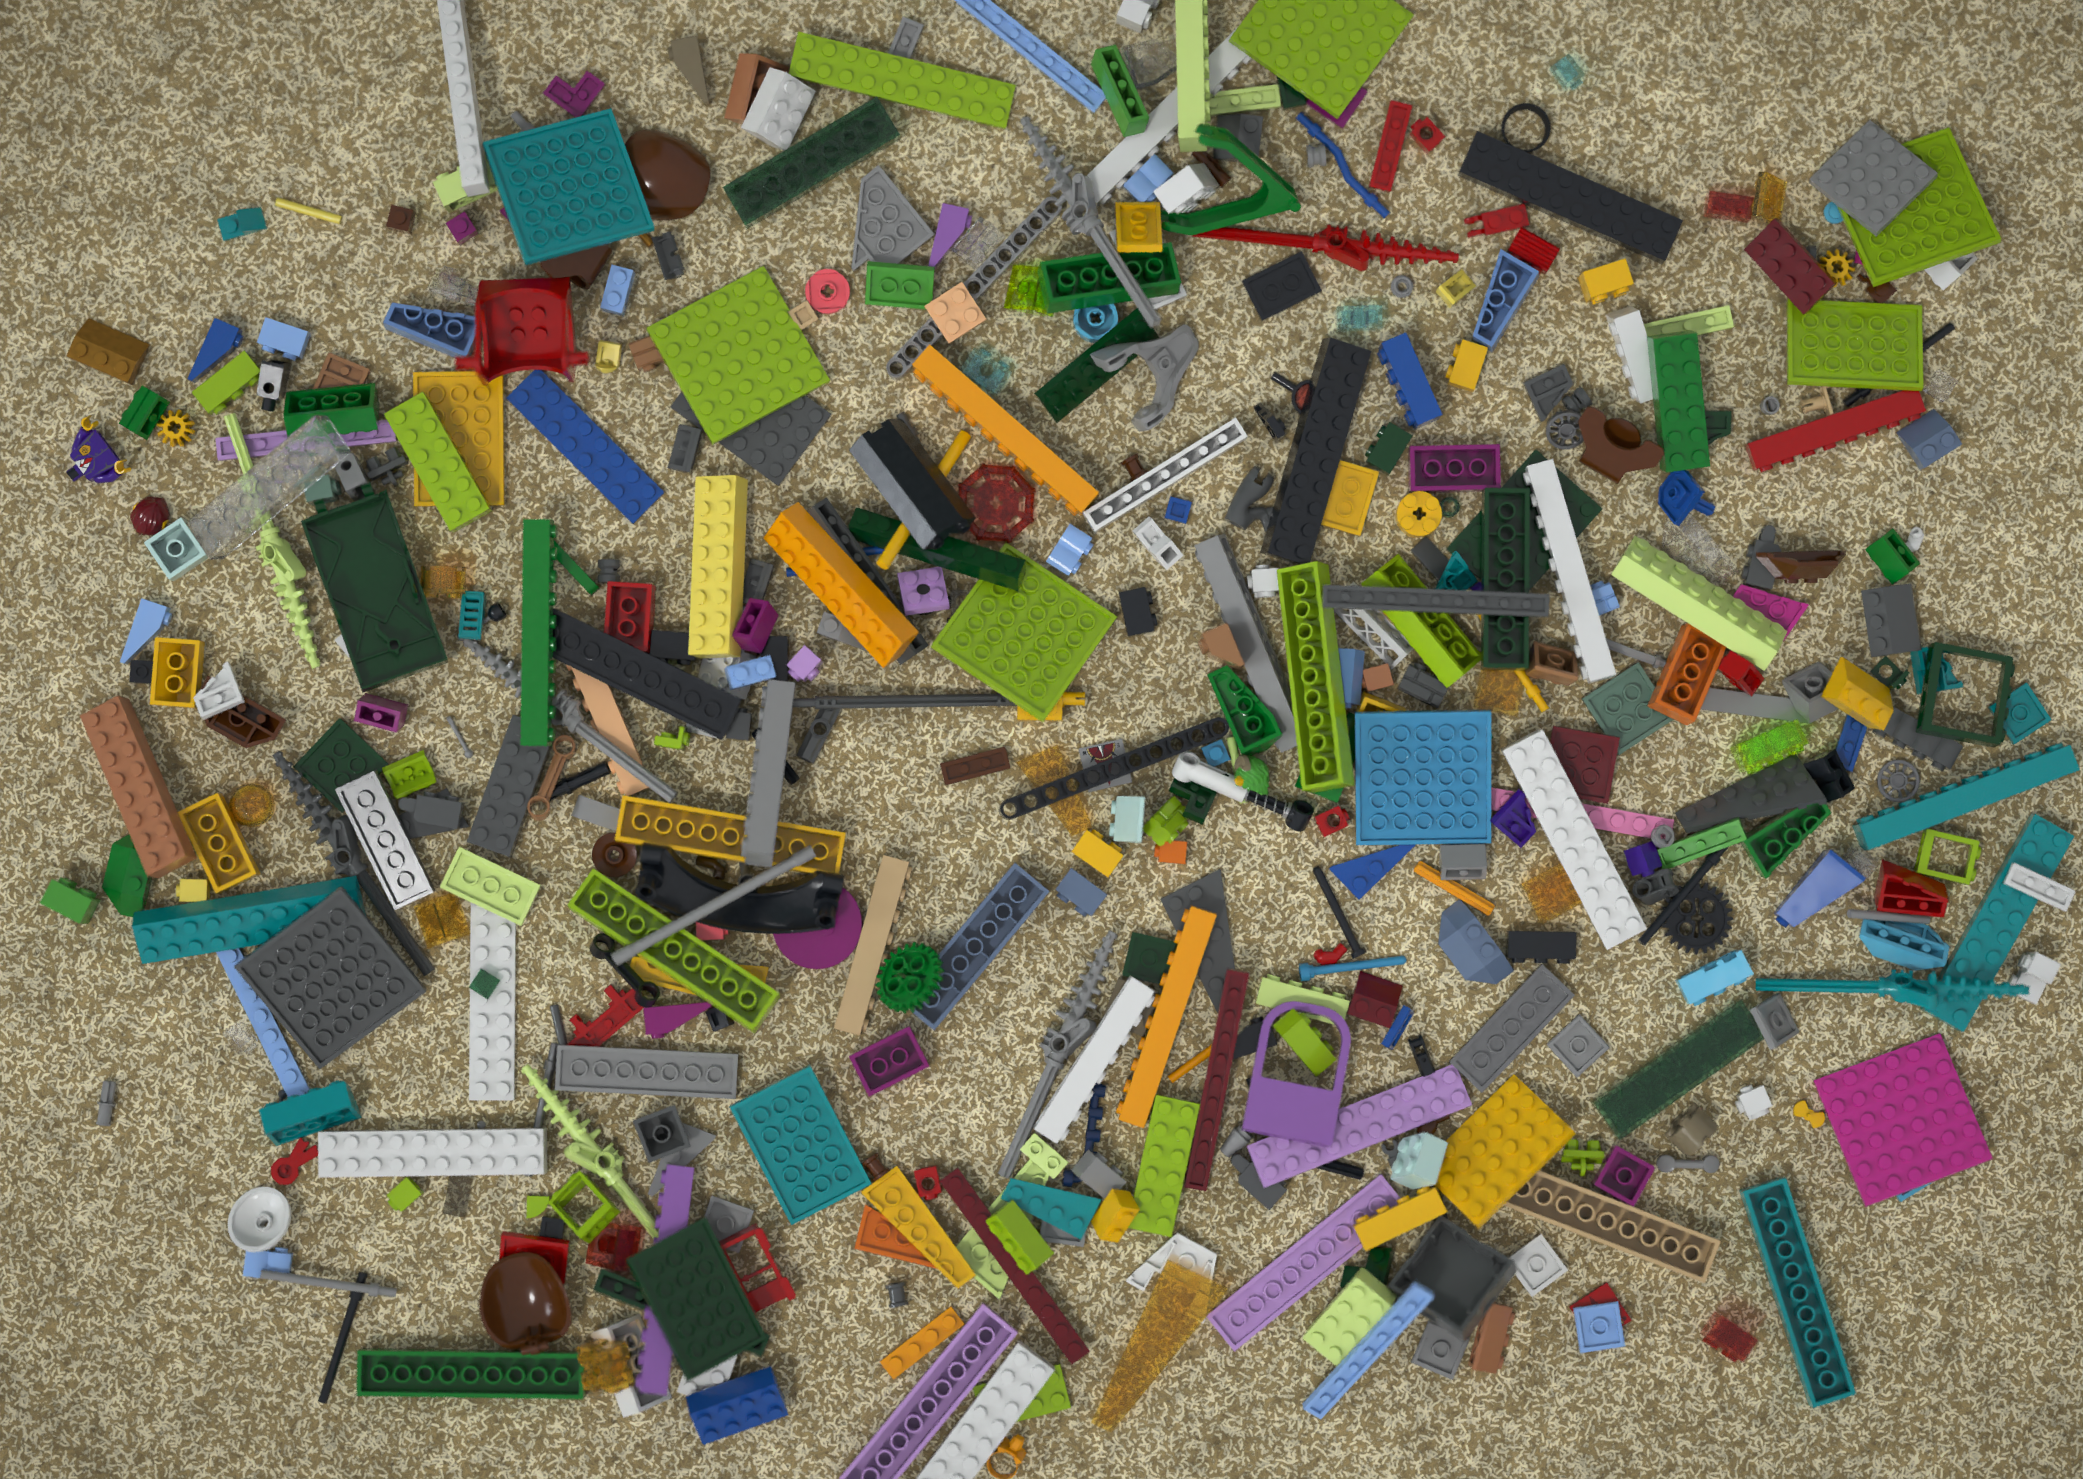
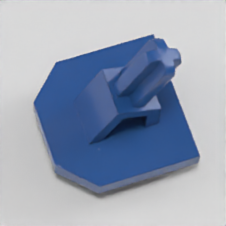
(1681, 495)

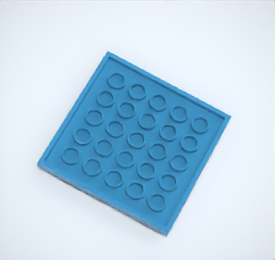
(1423, 777)

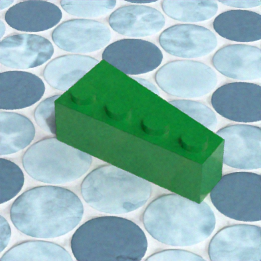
(1780, 835)

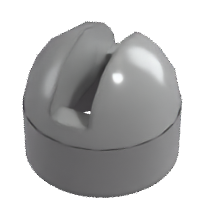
(1773, 405)

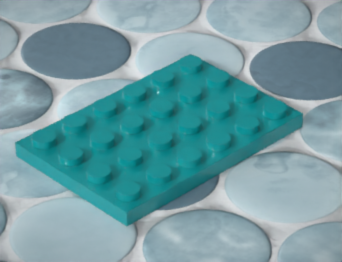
(800, 1144)

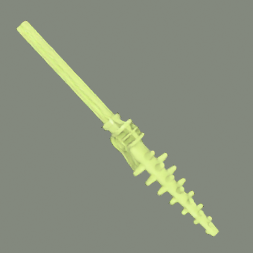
(278, 553)
(587, 1152)

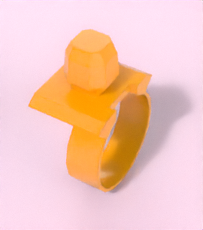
(1012, 1447)

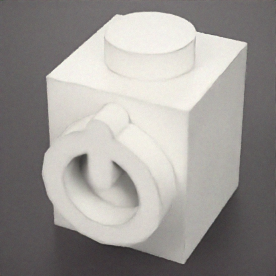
(1263, 581)
(1753, 1101)

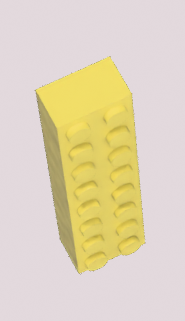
(717, 565)

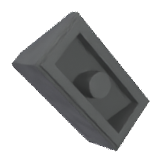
(1430, 557)

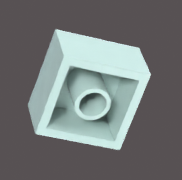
(176, 549)
(1418, 1160)

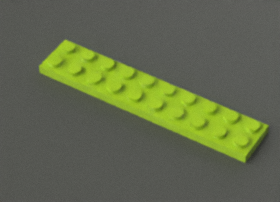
(901, 80)

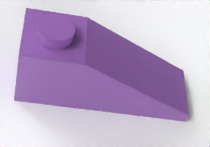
(949, 230)

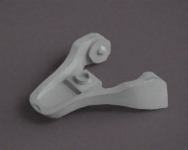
(1167, 360)

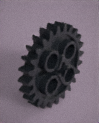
(1716, 918)

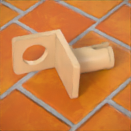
(1818, 402)

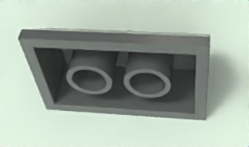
(1891, 620)

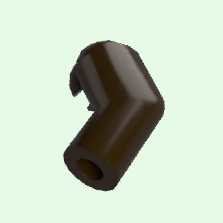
(712, 863)

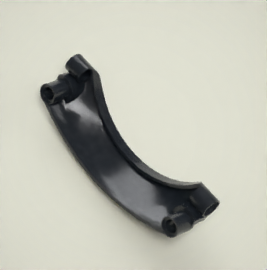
(779, 909)

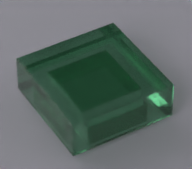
(484, 983)

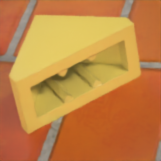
(1455, 288)

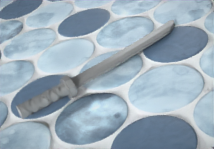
(1656, 661)

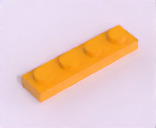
(922, 1342)

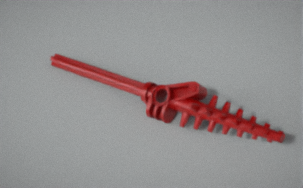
(1349, 251)

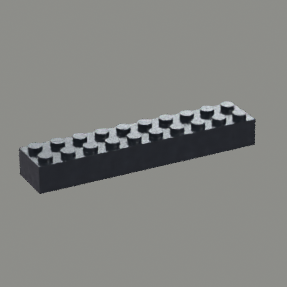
(1570, 197)
(1315, 451)

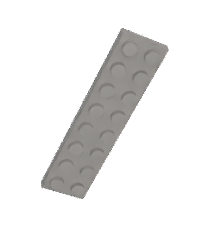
(646, 1071)

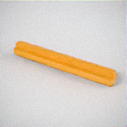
(1454, 888)

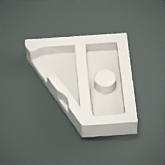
(219, 693)

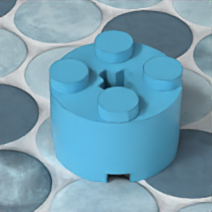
(1093, 332)

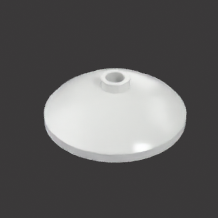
(252, 1212)

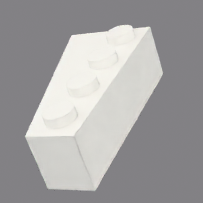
(1632, 347)

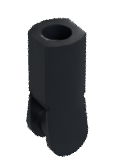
(1423, 1059)

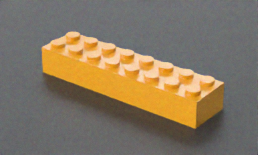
(840, 584)

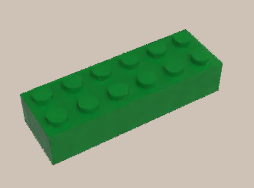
(1092, 282)
(1678, 400)

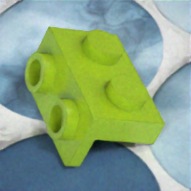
(410, 774)

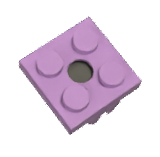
(923, 591)

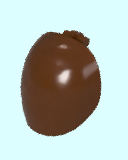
(669, 173)
(524, 1303)

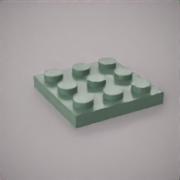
(1623, 710)

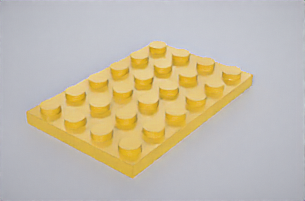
(475, 424)
(1499, 1150)

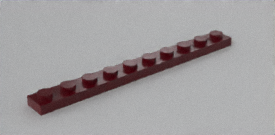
(1216, 1079)
(1027, 1285)

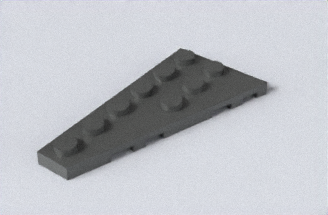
(1757, 796)
(1218, 954)

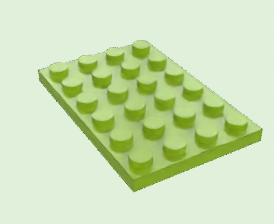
(1855, 345)

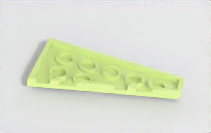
(974, 1250)

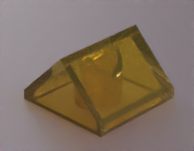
(441, 920)

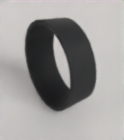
(1527, 106)

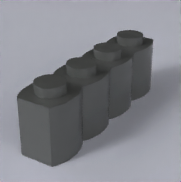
(1902, 730)

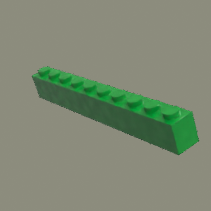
(537, 632)

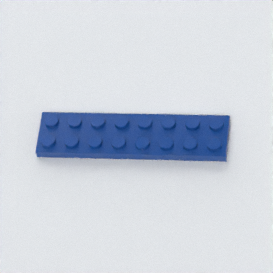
(585, 445)

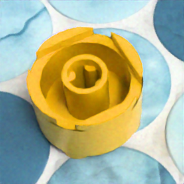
(1408, 522)

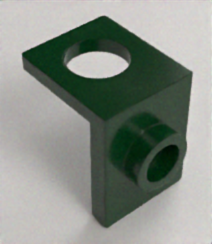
(1897, 678)

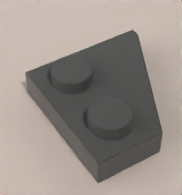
(1548, 389)

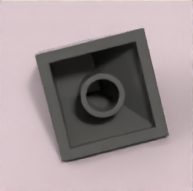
(661, 1133)

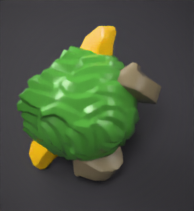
(1252, 773)

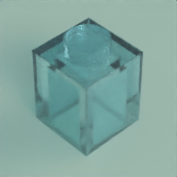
(1567, 73)

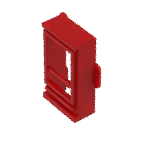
(769, 1292)

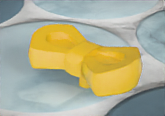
(1815, 1118)

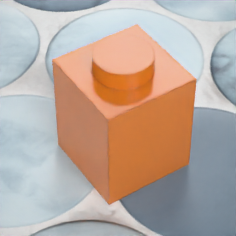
(1171, 852)

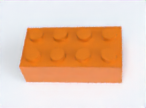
(1687, 675)

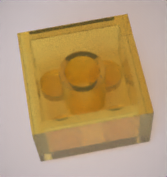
(1550, 893)

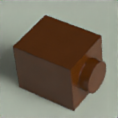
(401, 219)

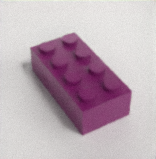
(1454, 468)

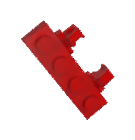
(621, 1010)

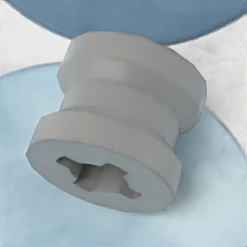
(1316, 155)

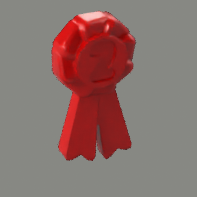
(286, 1170)

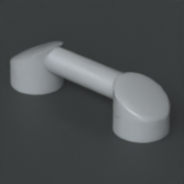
(1667, 1163)

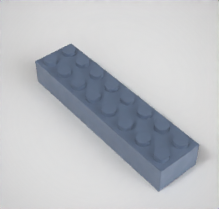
(982, 940)

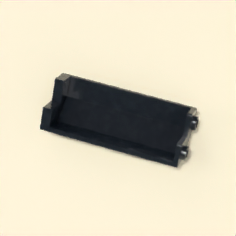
(912, 484)

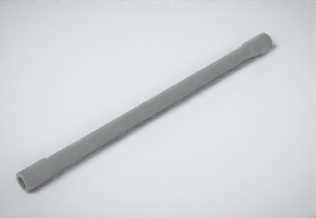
(629, 951)

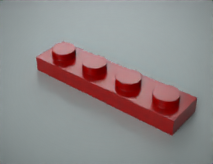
(1390, 146)

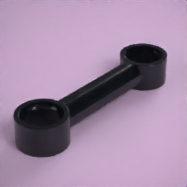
(625, 971)

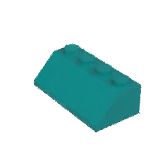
(309, 1113)

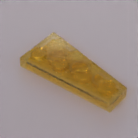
(1048, 767)

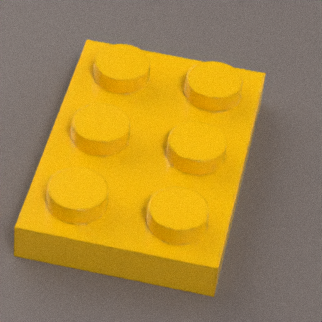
(1138, 227)
(1350, 498)

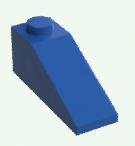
(218, 344)

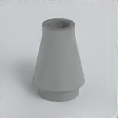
(1236, 1141)

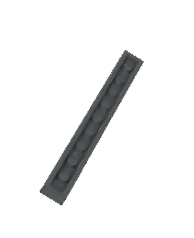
(1435, 601)

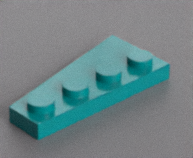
(1055, 1206)

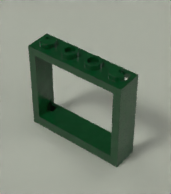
(1929, 690)

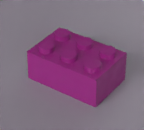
(889, 1061)

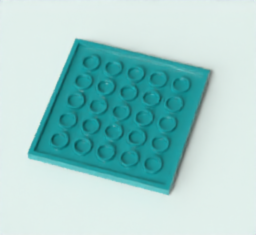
(568, 186)

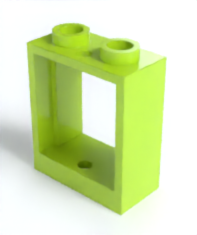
(1925, 850)
(597, 1221)

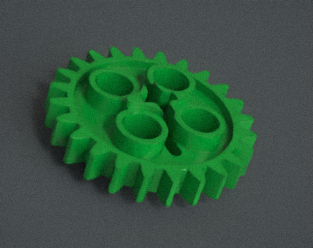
(909, 977)

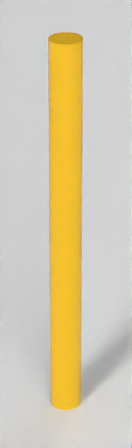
(902, 532)

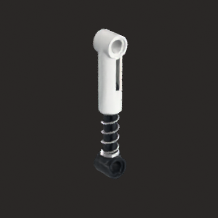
(1190, 768)

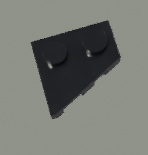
(1274, 426)

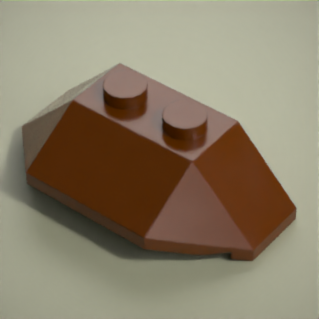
(1801, 564)
(246, 723)

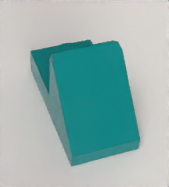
(242, 223)

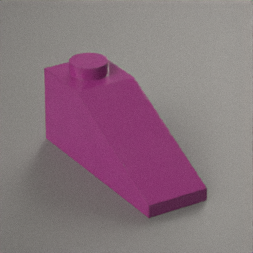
(668, 1018)

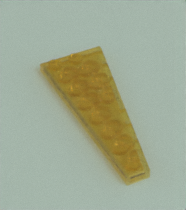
(1168, 1320)

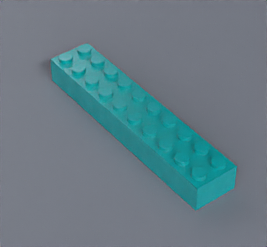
(1963, 798)
(2000, 917)
(229, 920)
(1797, 1292)

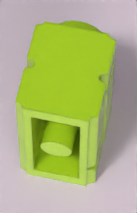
(1166, 822)

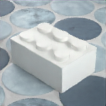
(778, 109)
(1186, 188)

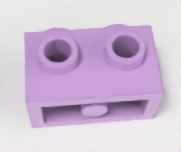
(804, 665)

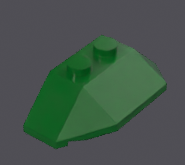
(126, 879)

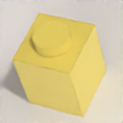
(193, 890)

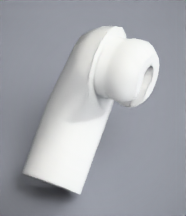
(1915, 539)

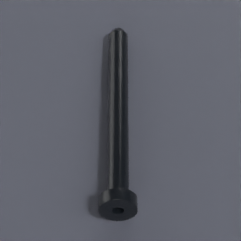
(1357, 951)

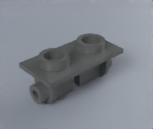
(670, 263)

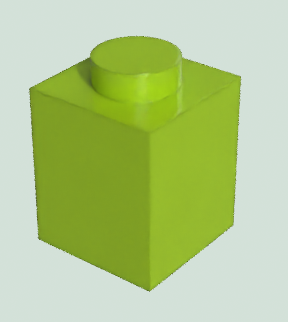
(404, 1194)

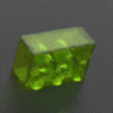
(1769, 747)

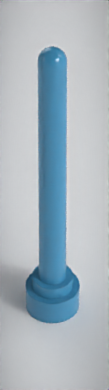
(1308, 971)

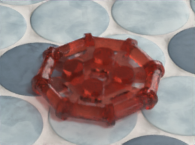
(1005, 494)

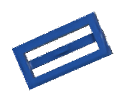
(1397, 1027)

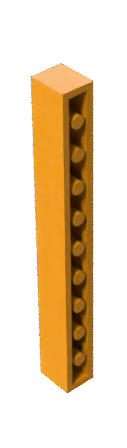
(1167, 1016)

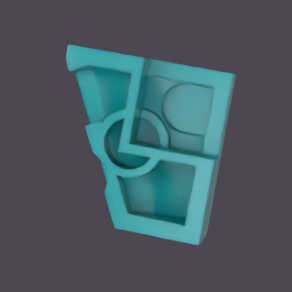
(1456, 575)
(1946, 679)

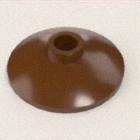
(605, 863)

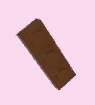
(975, 766)

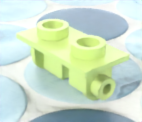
(1044, 1155)

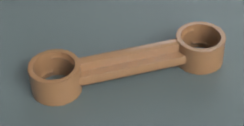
(551, 777)

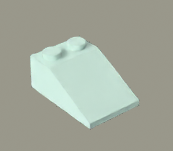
(1128, 819)

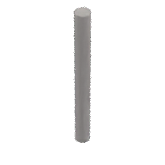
(1887, 916)

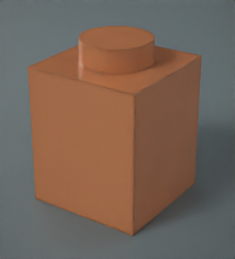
(1377, 678)

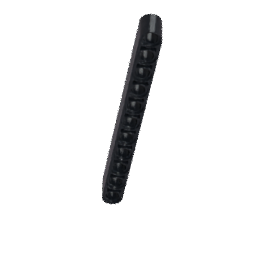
(1124, 765)

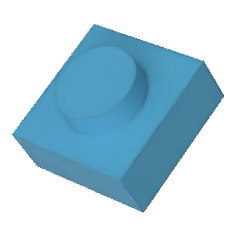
(1215, 753)

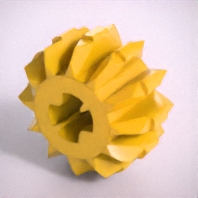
(1843, 266)
(183, 432)

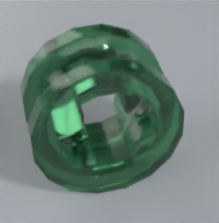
(1449, 514)

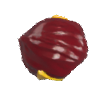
(150, 515)

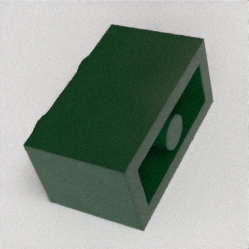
(1388, 448)

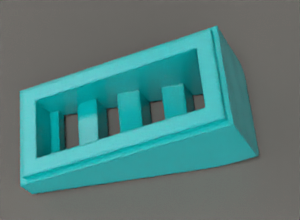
(476, 601)

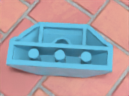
(1904, 943)

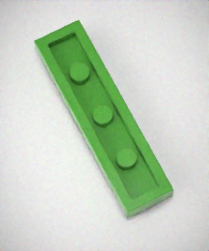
(1702, 843)

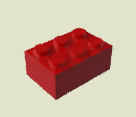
(630, 613)

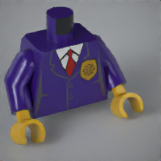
(94, 456)

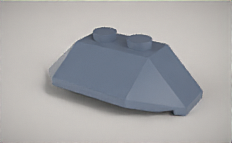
(1471, 946)

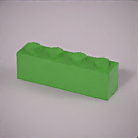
(1119, 91)

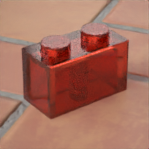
(1728, 206)

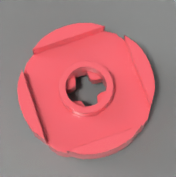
(836, 301)

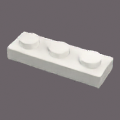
(2039, 887)

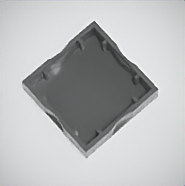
(1461, 1274)

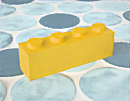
(1400, 1218)

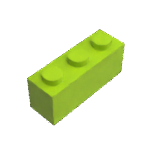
(228, 383)
(1305, 1041)
(1019, 1237)

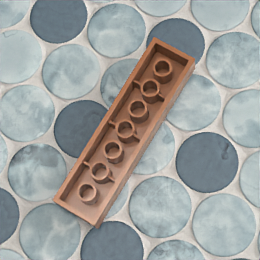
(138, 787)

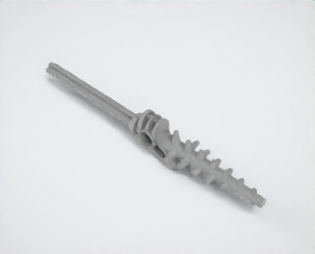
(1080, 196)
(573, 720)
(1074, 1033)

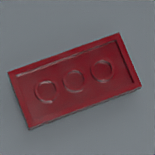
(1790, 266)

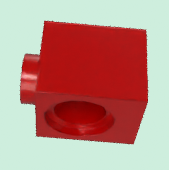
(1426, 144)
(1321, 820)
(922, 1173)

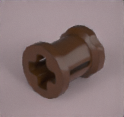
(1134, 467)
(875, 1167)

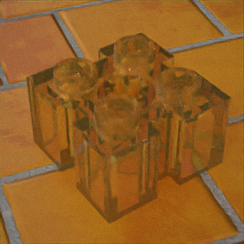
(605, 1366)

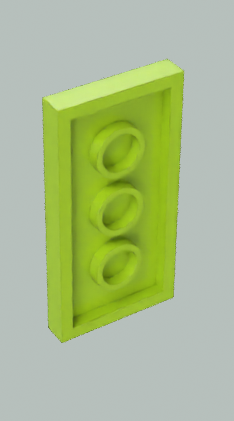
(1049, 1399)

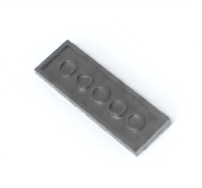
(1511, 1028)

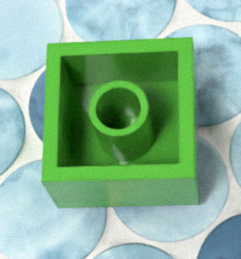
(70, 901)

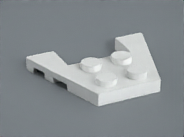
(1181, 1251)

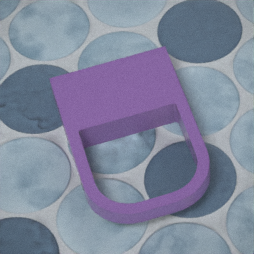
(1289, 1108)

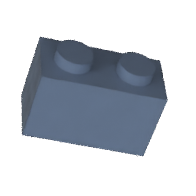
(1080, 892)

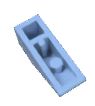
(146, 626)

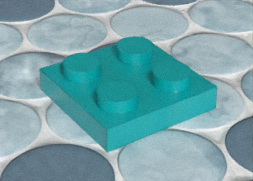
(2024, 714)

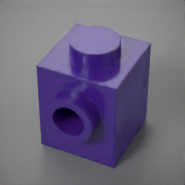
(1643, 859)

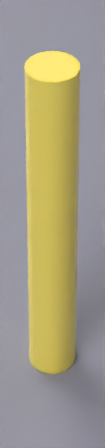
(310, 211)

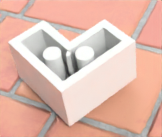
(1136, 14)
(2034, 972)

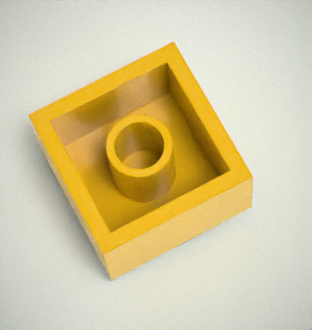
(1606, 281)

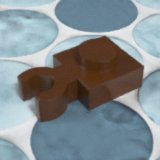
(1879, 293)

